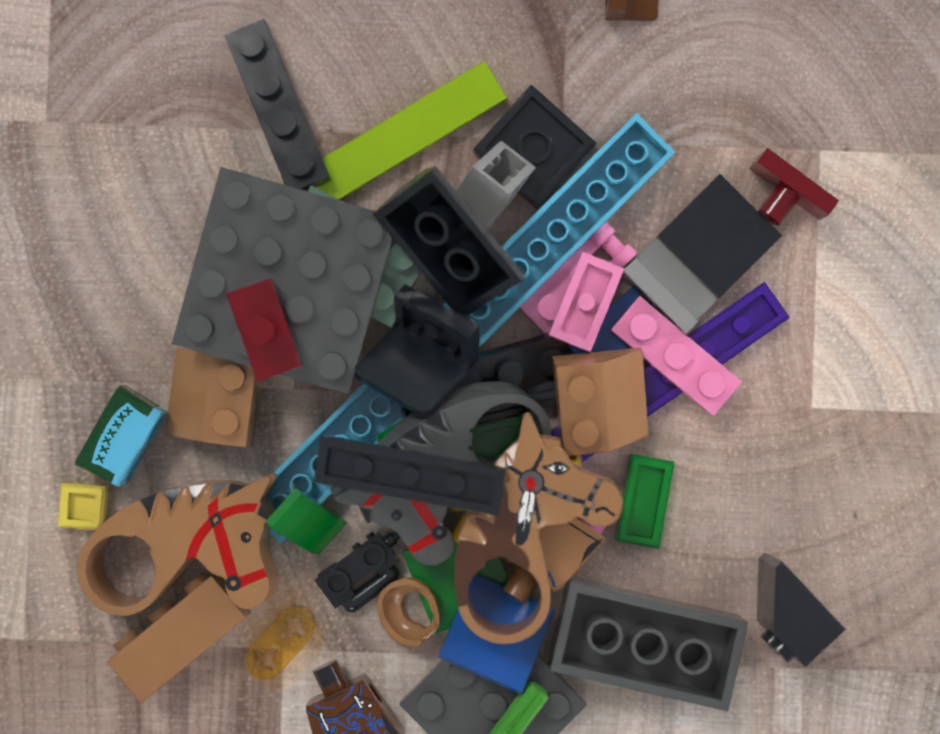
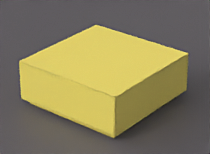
(82, 505)

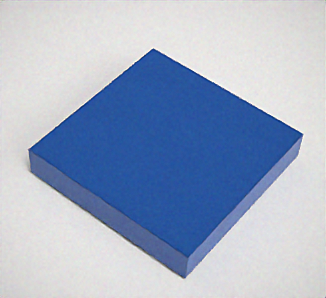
(499, 663)

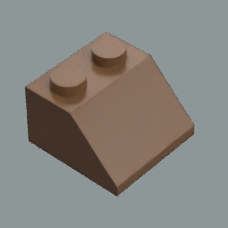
(212, 400)
(600, 400)

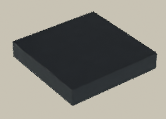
(541, 137)
(719, 236)

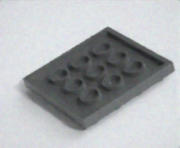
(322, 262)

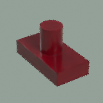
(790, 189)
(264, 329)

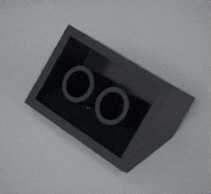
(448, 242)

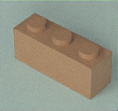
(175, 636)

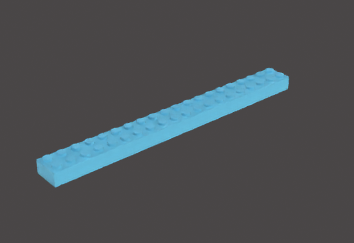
(537, 250)

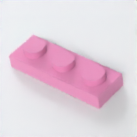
(676, 356)

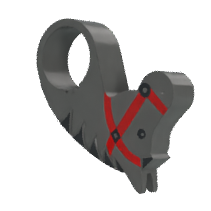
(443, 434)

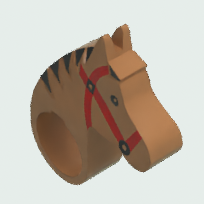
(201, 520)

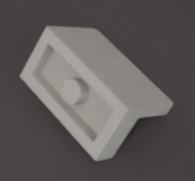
(669, 285)

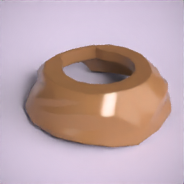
(393, 615)

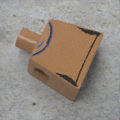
(565, 551)

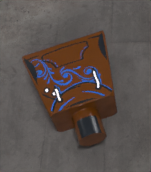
(349, 705)

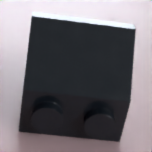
(791, 615)

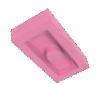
(586, 302)

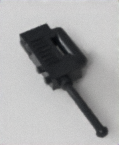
(373, 554)

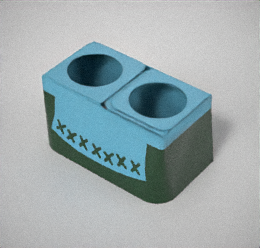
(121, 436)

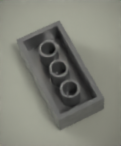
(647, 643)

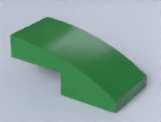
(306, 521)

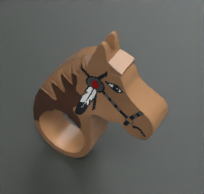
(539, 491)

